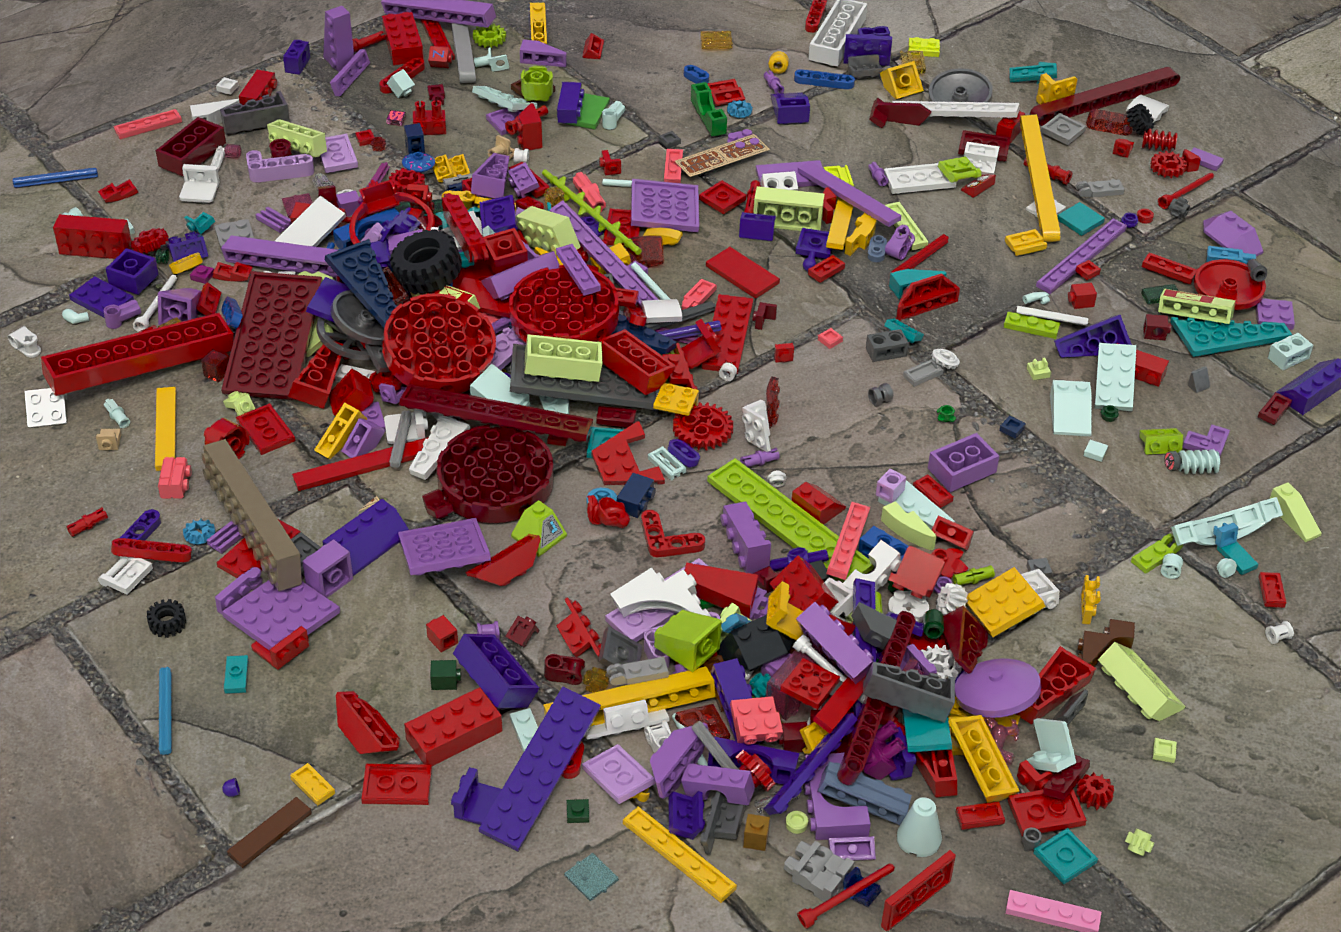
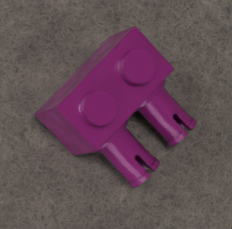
(880, 759)

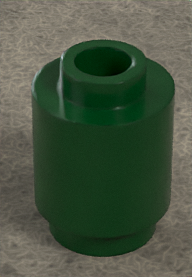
(933, 623)

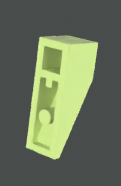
(1296, 512)

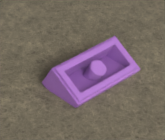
(853, 847)

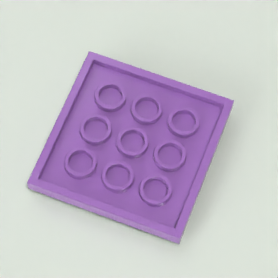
(664, 205)
(444, 546)
(274, 614)

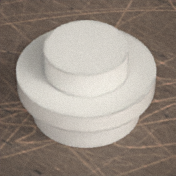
(776, 478)

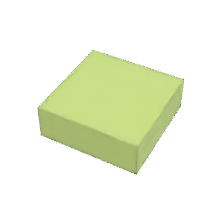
(1164, 750)

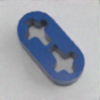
(696, 74)

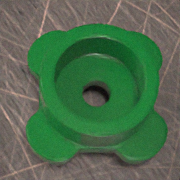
(946, 413)

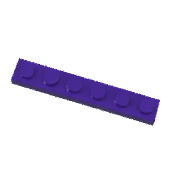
(805, 771)

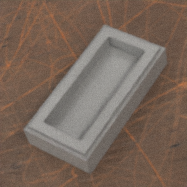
(923, 372)

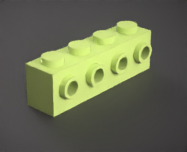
(301, 138)

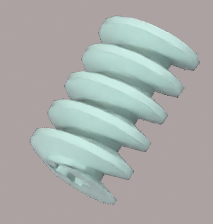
(1200, 460)

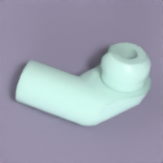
(1042, 296)
(74, 317)

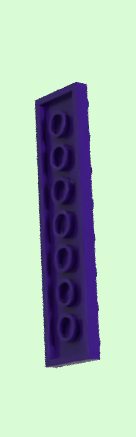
(539, 769)

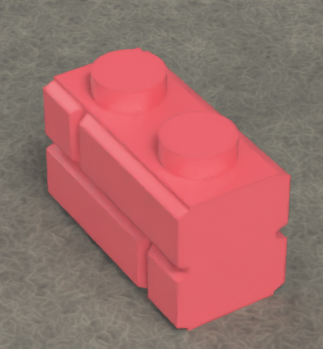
(173, 478)

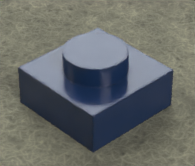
(1012, 427)

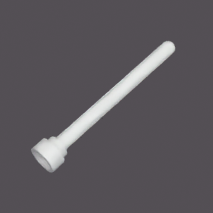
(143, 321)
(803, 645)

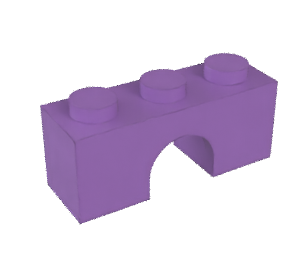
(733, 783)

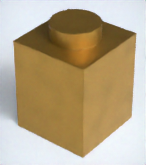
(756, 832)

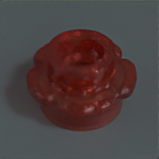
(378, 144)

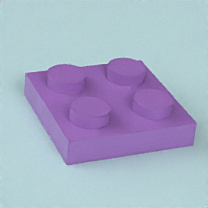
(1275, 311)

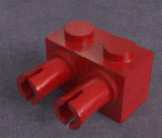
(431, 121)

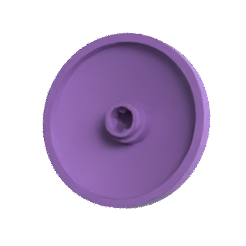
(998, 688)

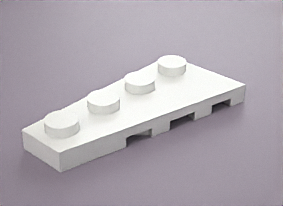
(441, 434)

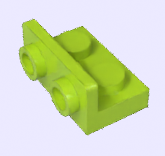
(1161, 440)

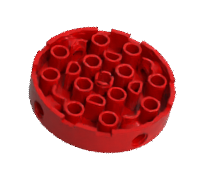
(554, 306)
(438, 342)

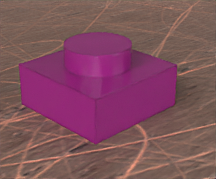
(202, 274)

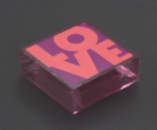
(396, 117)

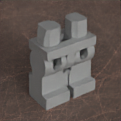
(818, 869)

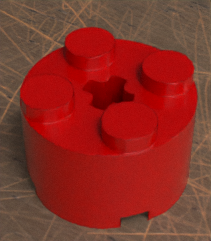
(233, 433)

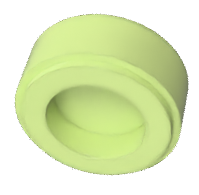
(796, 822)

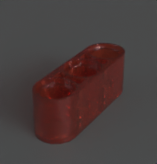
(1103, 121)

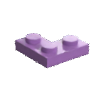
(1214, 440)

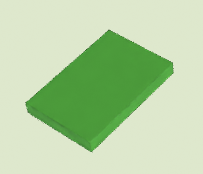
(591, 111)

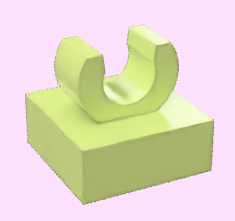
(1038, 369)

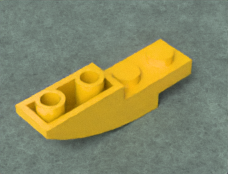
(538, 22)
(862, 234)

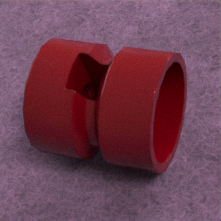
(280, 148)

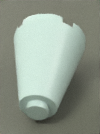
(920, 829)

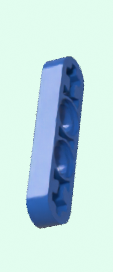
(808, 77)
(231, 312)

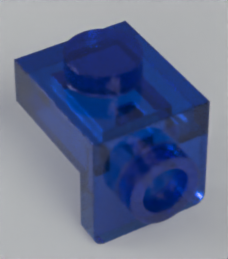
(865, 896)

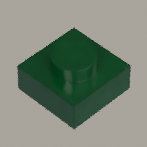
(578, 811)

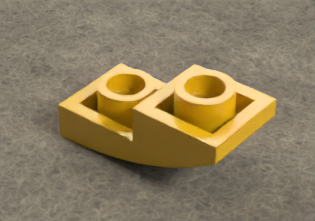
(669, 235)

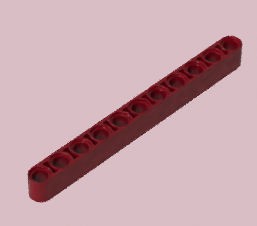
(1107, 94)
(873, 709)

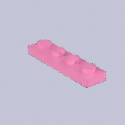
(1053, 912)

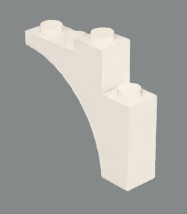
(654, 592)

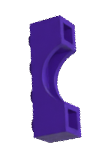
(781, 762)

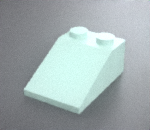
(1071, 407)

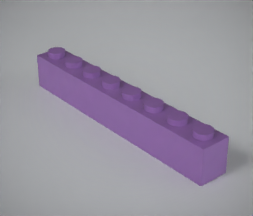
(449, 11)
(277, 255)

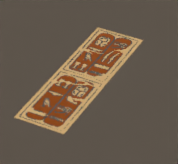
(720, 156)

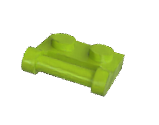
(958, 169)

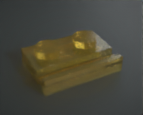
(716, 39)
(916, 56)

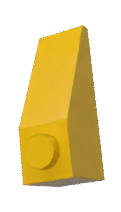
(339, 431)

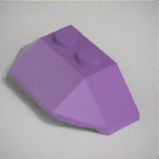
(1232, 232)
(672, 759)

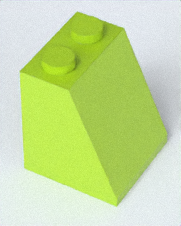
(689, 638)

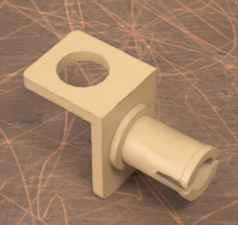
(502, 147)

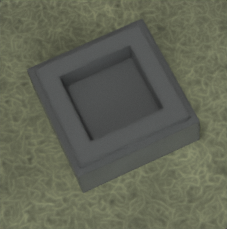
(669, 139)

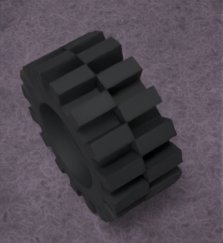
(1140, 119)
(169, 626)

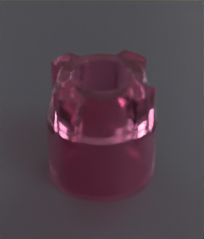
(232, 150)

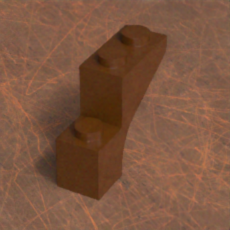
(1095, 644)

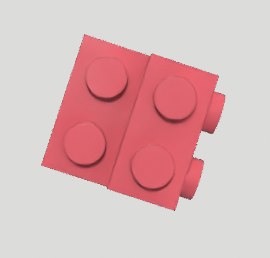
(756, 720)

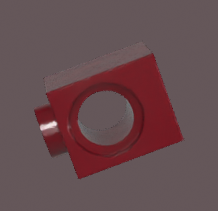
(1156, 327)

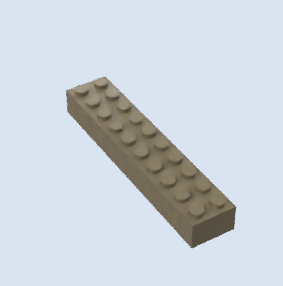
(252, 515)

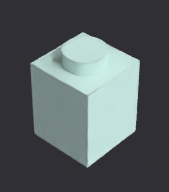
(401, 84)

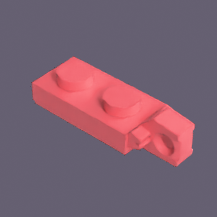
(698, 294)

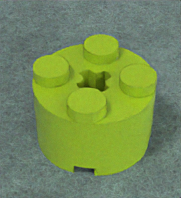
(537, 83)

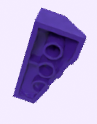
(1086, 340)

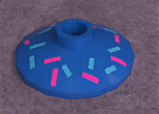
(418, 162)

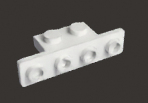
(626, 717)

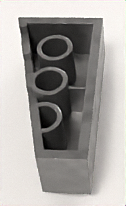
(254, 113)
(911, 690)

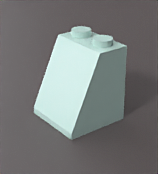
(496, 386)

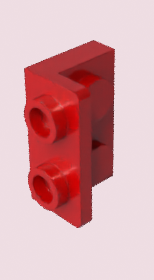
(422, 193)

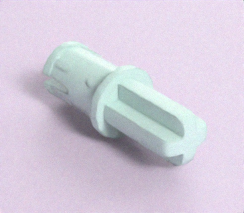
(116, 413)

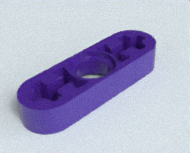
(147, 521)

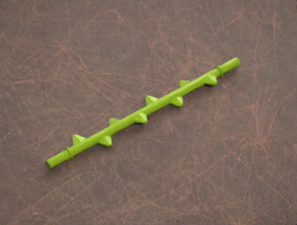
(595, 213)

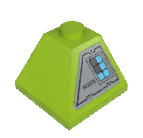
(540, 521)

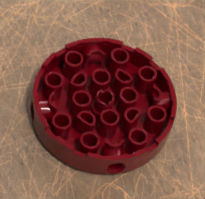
(495, 473)

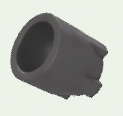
(1031, 839)

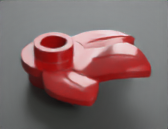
(952, 561)

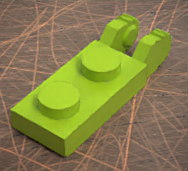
(1154, 554)

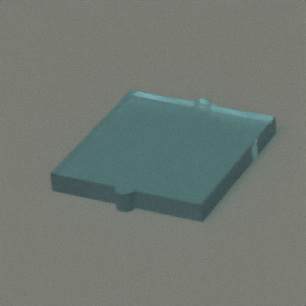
(591, 877)

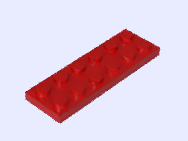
(734, 317)

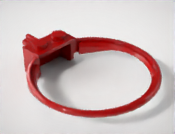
(382, 197)

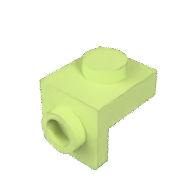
(240, 402)

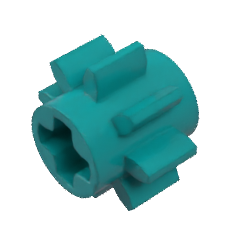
(759, 684)

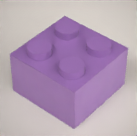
(328, 568)

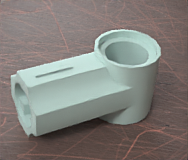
(612, 114)

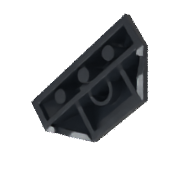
(755, 644)

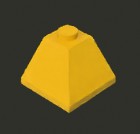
(902, 80)

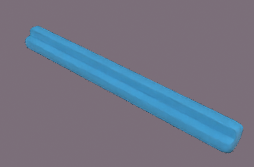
(165, 737)

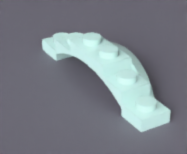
(1246, 518)

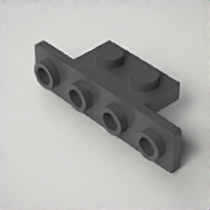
(722, 821)

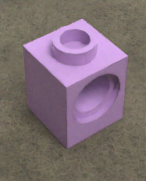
(890, 485)

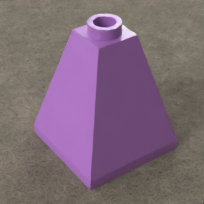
(178, 303)

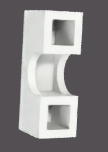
(884, 559)

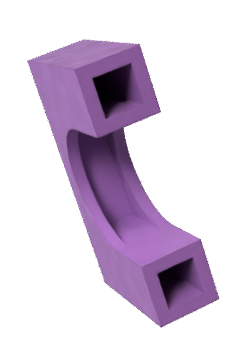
(831, 820)

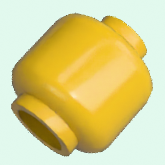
(778, 62)

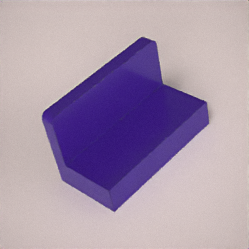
(757, 226)

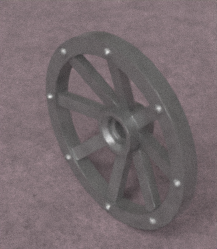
(326, 339)

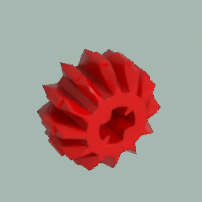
(1095, 791)

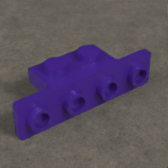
(401, 223)

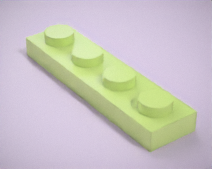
(920, 240)

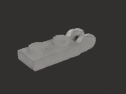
(1100, 188)
(638, 671)

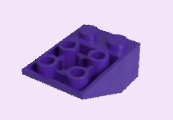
(791, 107)

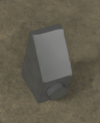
(873, 625)

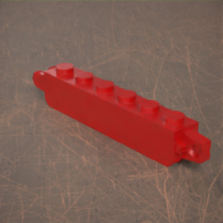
(464, 228)

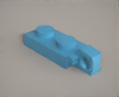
(1217, 253)

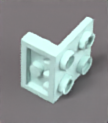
(1054, 745)

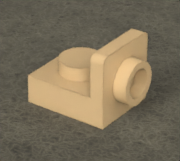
(108, 439)

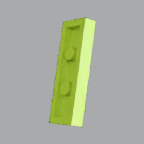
(1031, 325)

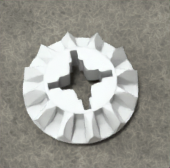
(945, 358)

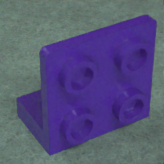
(186, 246)

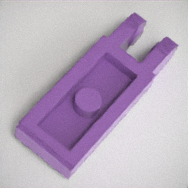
(238, 589)

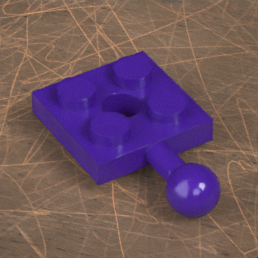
(807, 247)

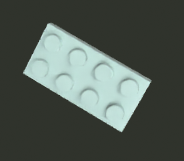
(1115, 376)

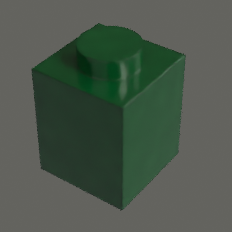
(444, 674)

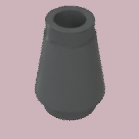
(1256, 270)

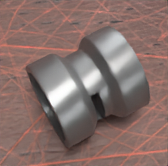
(880, 394)

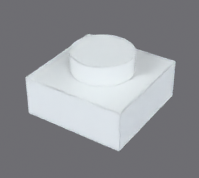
(227, 86)

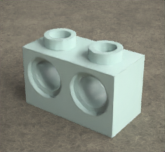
(1290, 351)

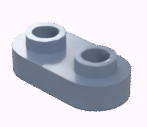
(876, 248)

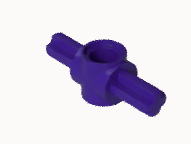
(781, 563)

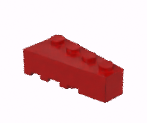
(317, 378)
(1059, 680)

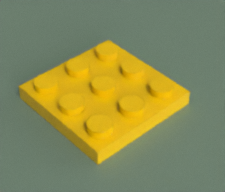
(1004, 602)

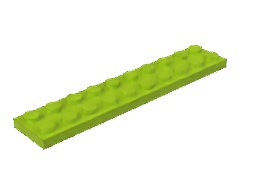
(780, 513)

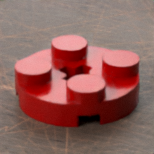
(385, 378)

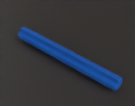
(55, 177)

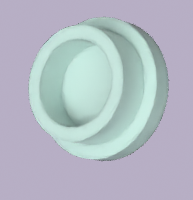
(1226, 567)

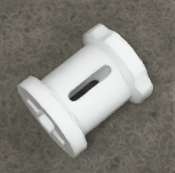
(1279, 632)

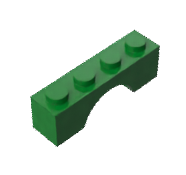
(702, 100)

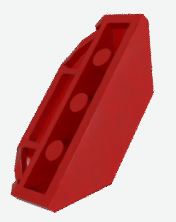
(927, 296)
(509, 562)
(364, 725)

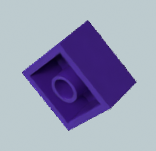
(132, 271)

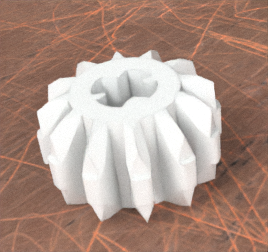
(951, 598)

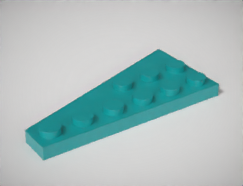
(1215, 337)

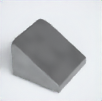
(1199, 380)

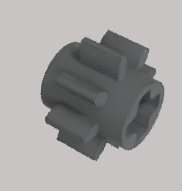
(1179, 207)

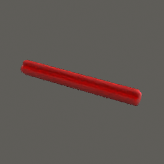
(923, 253)

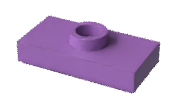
(374, 414)

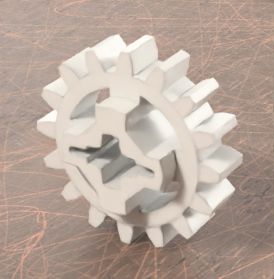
(942, 660)

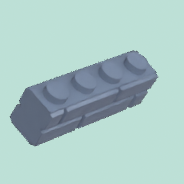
(879, 798)

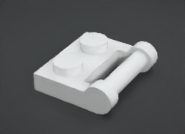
(128, 577)

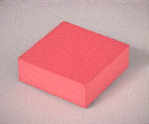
(830, 338)

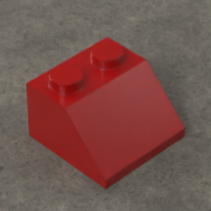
(529, 128)
(505, 250)
(353, 390)
(817, 502)

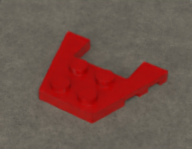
(616, 460)

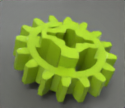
(489, 36)

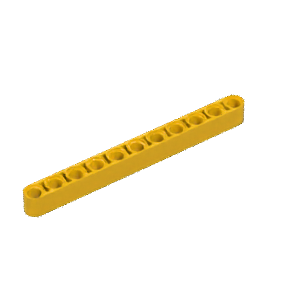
(1040, 178)

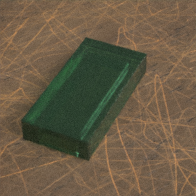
(1153, 294)

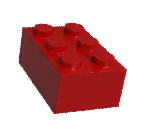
(804, 585)

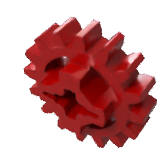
(1168, 164)
(404, 177)
(149, 240)
(759, 770)

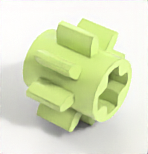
(1139, 842)

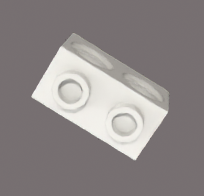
(779, 180)

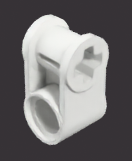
(25, 342)
(657, 734)

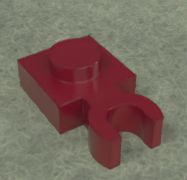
(436, 92)

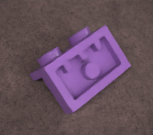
(522, 180)

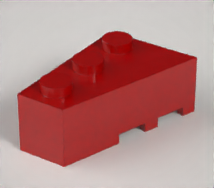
(938, 771)

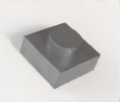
(1041, 564)

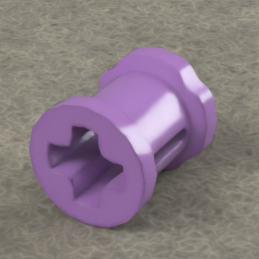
(489, 629)

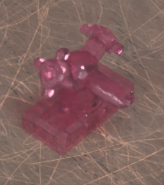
(999, 735)

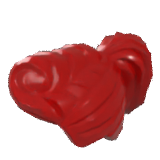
(607, 512)

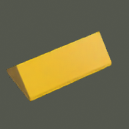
(984, 758)

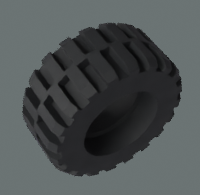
(426, 261)

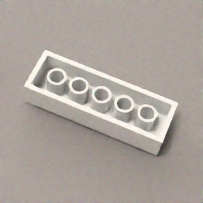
(829, 41)

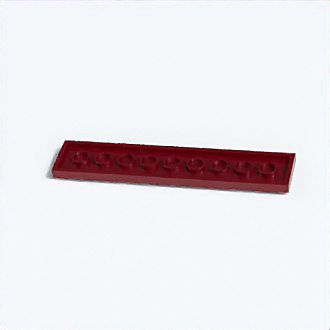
(496, 412)

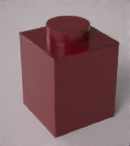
(791, 737)

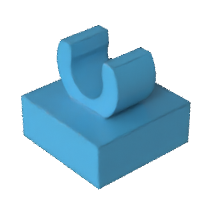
(1226, 534)

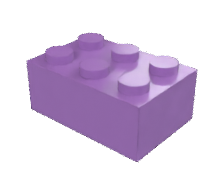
(963, 462)

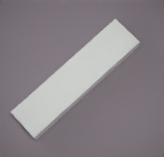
(1052, 315)

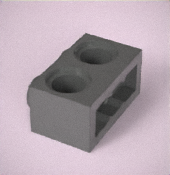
(887, 345)

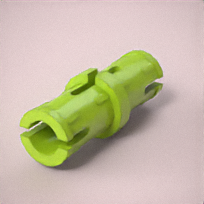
(974, 575)

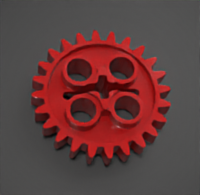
(704, 426)

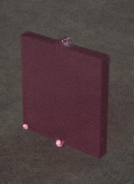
(289, 202)

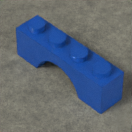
(342, 236)

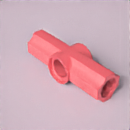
(591, 191)

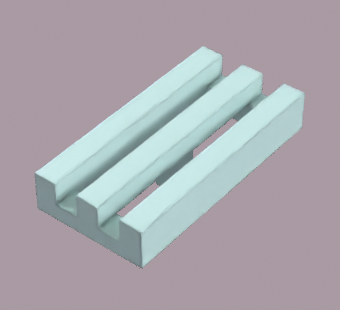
(664, 463)

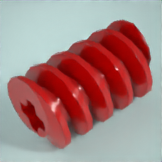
(1159, 140)

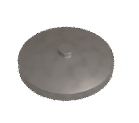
(960, 86)
(356, 319)

